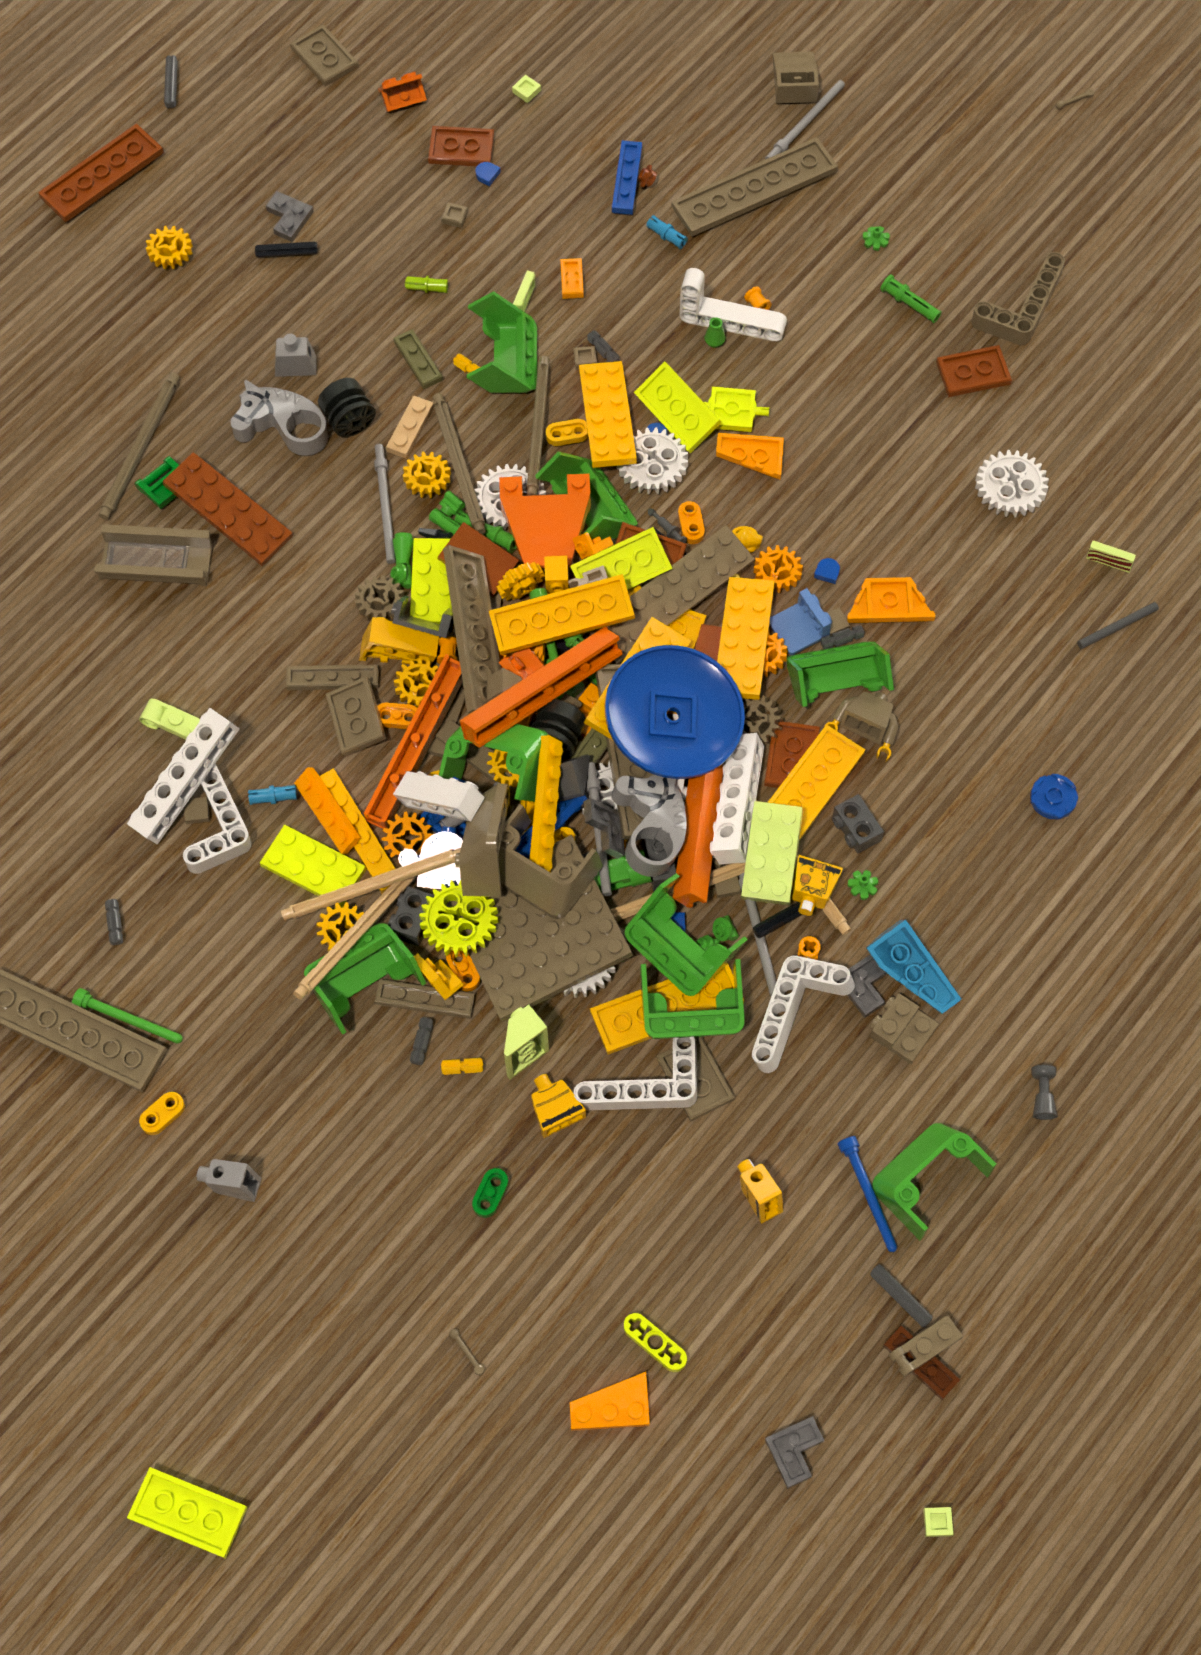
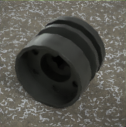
(346, 407)
(561, 722)

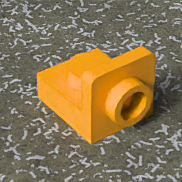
(586, 546)

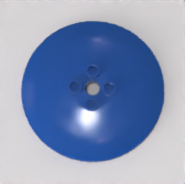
(681, 682)

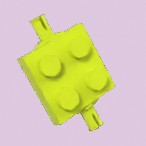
(735, 408)

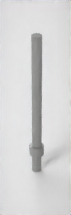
(782, 144)
(381, 467)
(593, 788)
(761, 942)

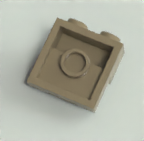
(903, 1028)

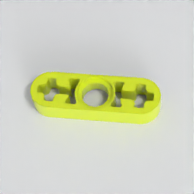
(674, 1349)

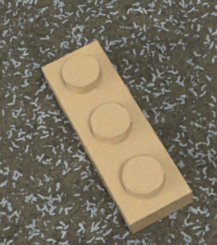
(410, 427)

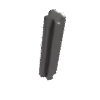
(170, 81)
(901, 1295)

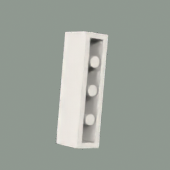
(439, 795)

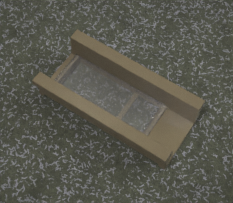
(155, 554)

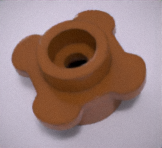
(647, 176)

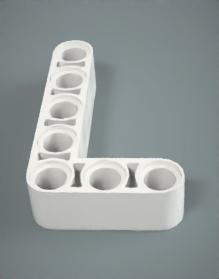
(735, 317)
(224, 839)
(790, 1003)
(648, 1087)

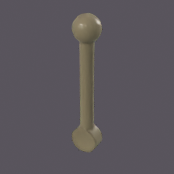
(1089, 94)
(479, 1369)

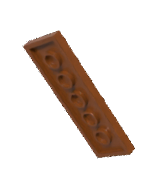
(101, 172)
(227, 509)

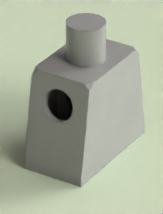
(294, 357)
(230, 1179)

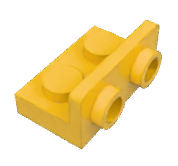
(439, 976)

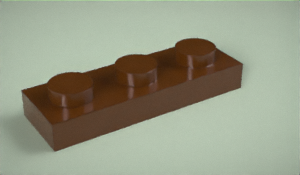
(932, 1374)

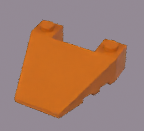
(545, 522)

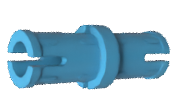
(666, 232)
(272, 794)

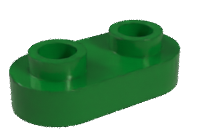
(489, 1193)

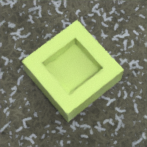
(526, 88)
(938, 1522)

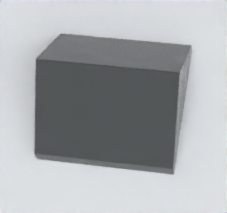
(573, 777)

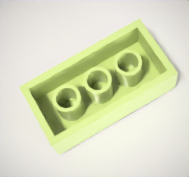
(772, 853)

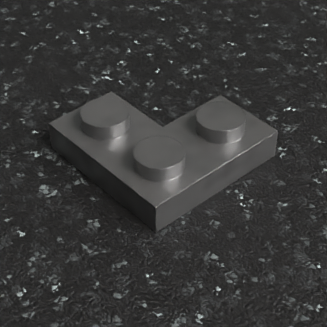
(293, 215)
(609, 823)
(864, 994)
(787, 1449)

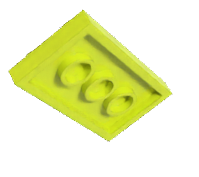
(677, 407)
(636, 558)
(429, 580)
(310, 863)
(187, 1512)

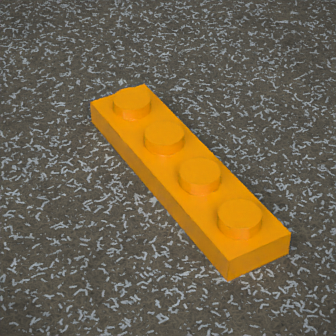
(327, 810)

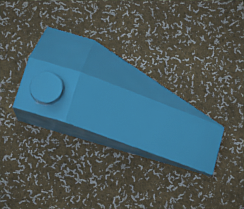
(908, 961)

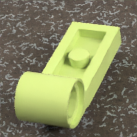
(168, 718)

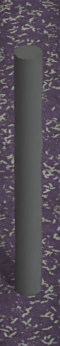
(1106, 631)

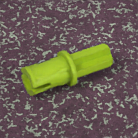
(426, 284)

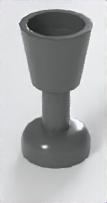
(1044, 1102)

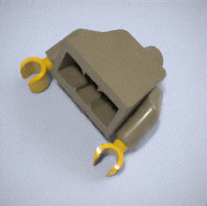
(870, 718)

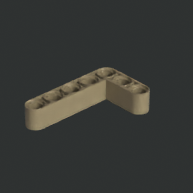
(1021, 327)

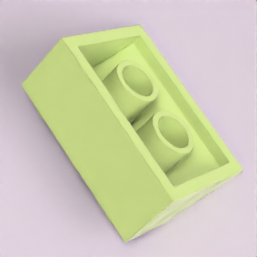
(524, 1040)

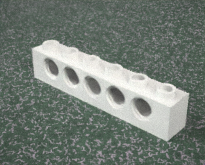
(194, 773)
(737, 801)

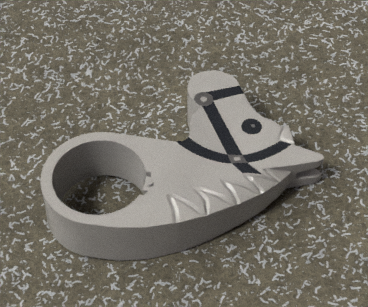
(279, 409)
(664, 819)

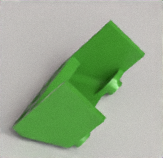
(514, 347)
(607, 506)
(839, 669)
(523, 751)
(671, 948)
(371, 958)
(725, 1020)
(894, 1182)

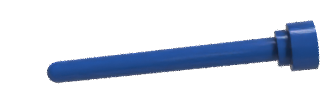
(850, 1149)

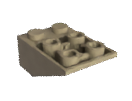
(795, 77)

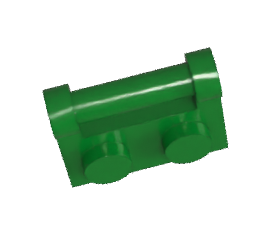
(157, 492)

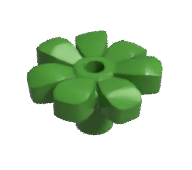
(876, 237)
(863, 884)

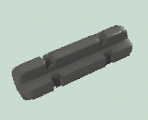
(602, 347)
(842, 637)
(114, 922)
(421, 1041)

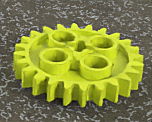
(450, 937)

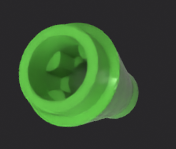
(715, 333)
(403, 547)

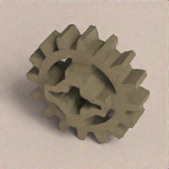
(378, 591)
(771, 720)

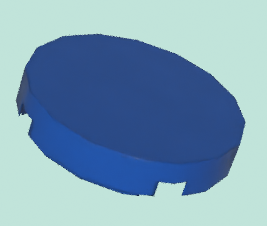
(1054, 796)

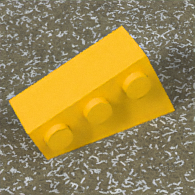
(397, 642)

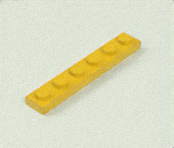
(546, 802)
(368, 846)

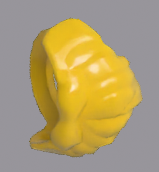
(748, 537)

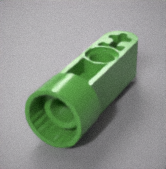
(623, 875)

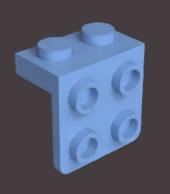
(801, 623)

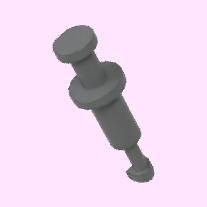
(672, 531)

